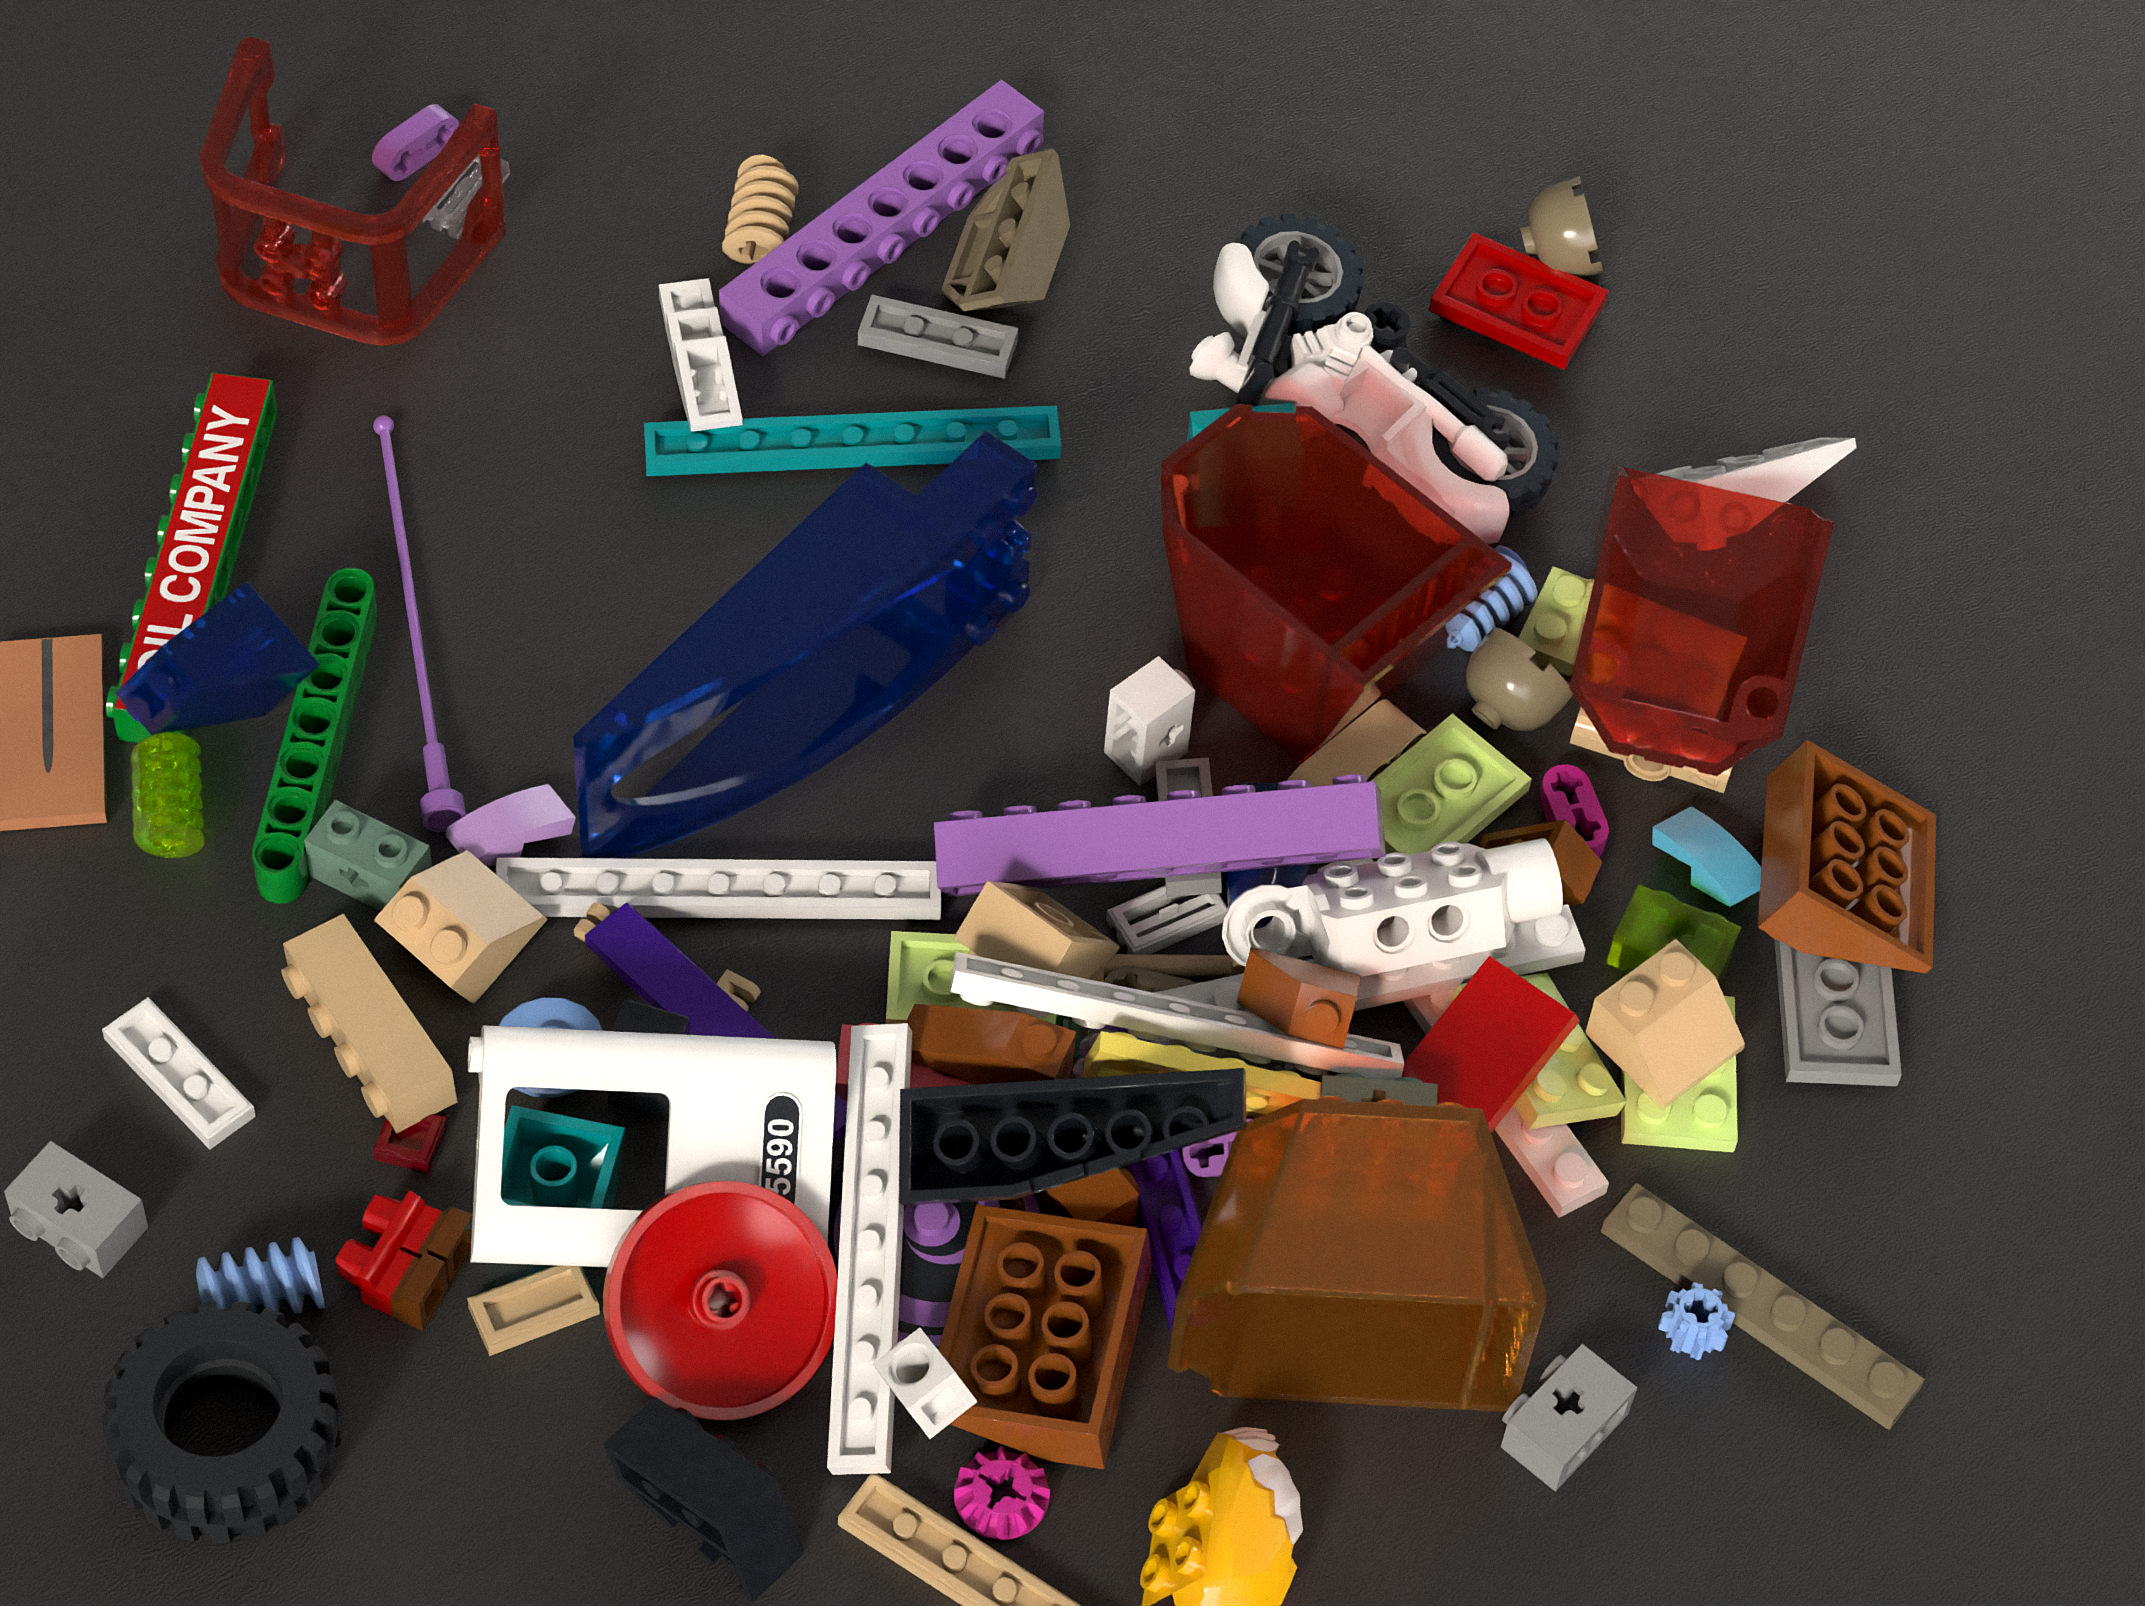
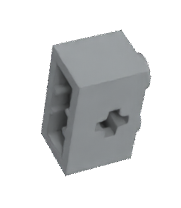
(75, 1210)
(1566, 1416)

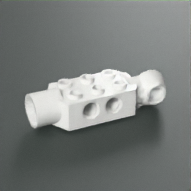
(1400, 907)

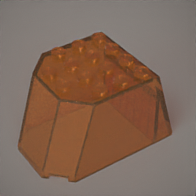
(1362, 1263)

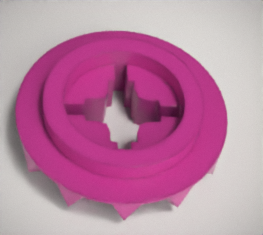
(1011, 1516)

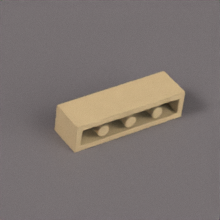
(369, 1024)

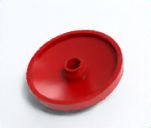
(721, 1299)

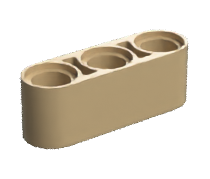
(1363, 746)

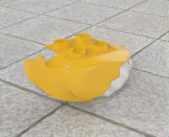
(1228, 1529)

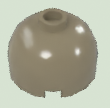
(1562, 230)
(1513, 685)

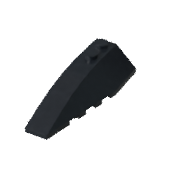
(1048, 1133)

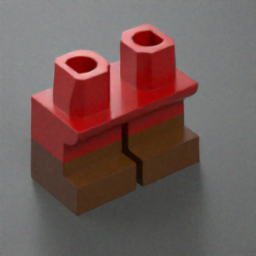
(412, 1260)

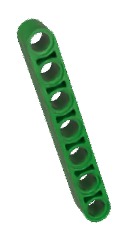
(345, 619)

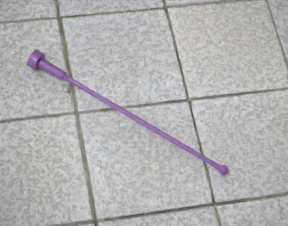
(442, 804)

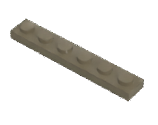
(1764, 1306)

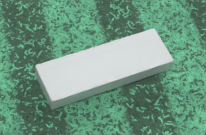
(179, 1073)

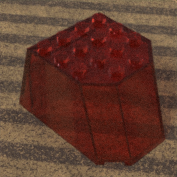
(1310, 572)

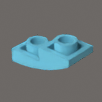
(1716, 858)

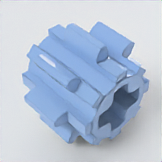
(1696, 1321)

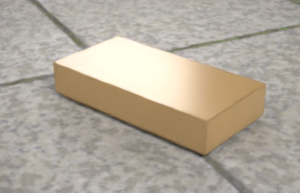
(532, 1307)

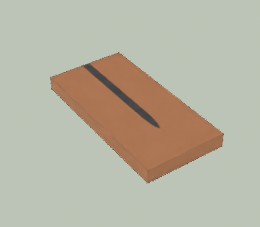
(52, 732)

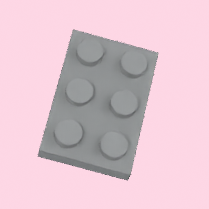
(1837, 1020)

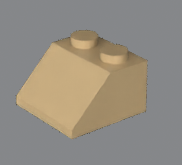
(461, 923)
(1033, 931)
(1666, 1024)

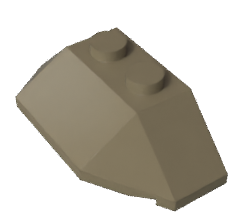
(1012, 237)

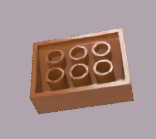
(1846, 865)
(1046, 1330)

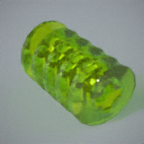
(167, 795)

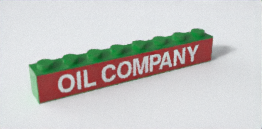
(203, 526)

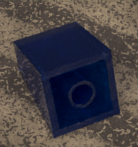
(219, 668)

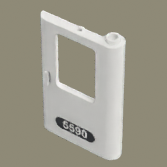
(735, 1114)

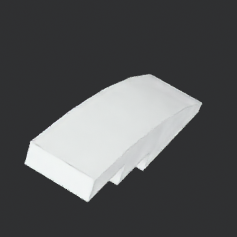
(700, 355)

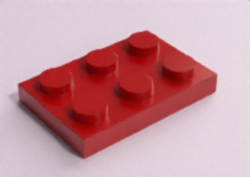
(1518, 301)

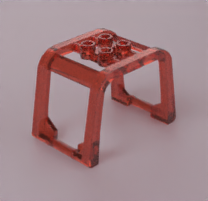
(321, 307)

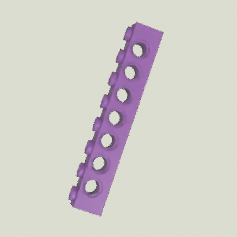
(880, 218)

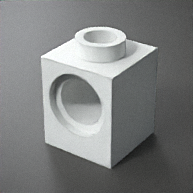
(924, 1383)

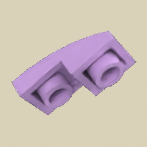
(509, 822)

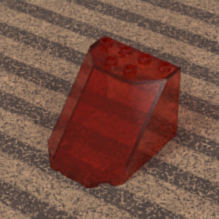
(1695, 619)

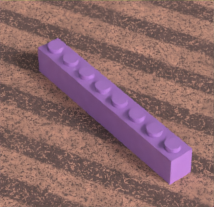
(1161, 837)

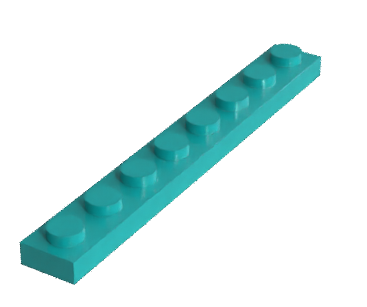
(846, 440)

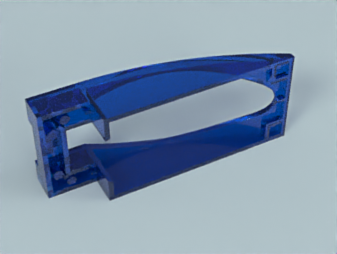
(821, 639)

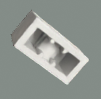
(1149, 719)

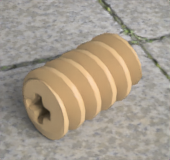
(759, 209)

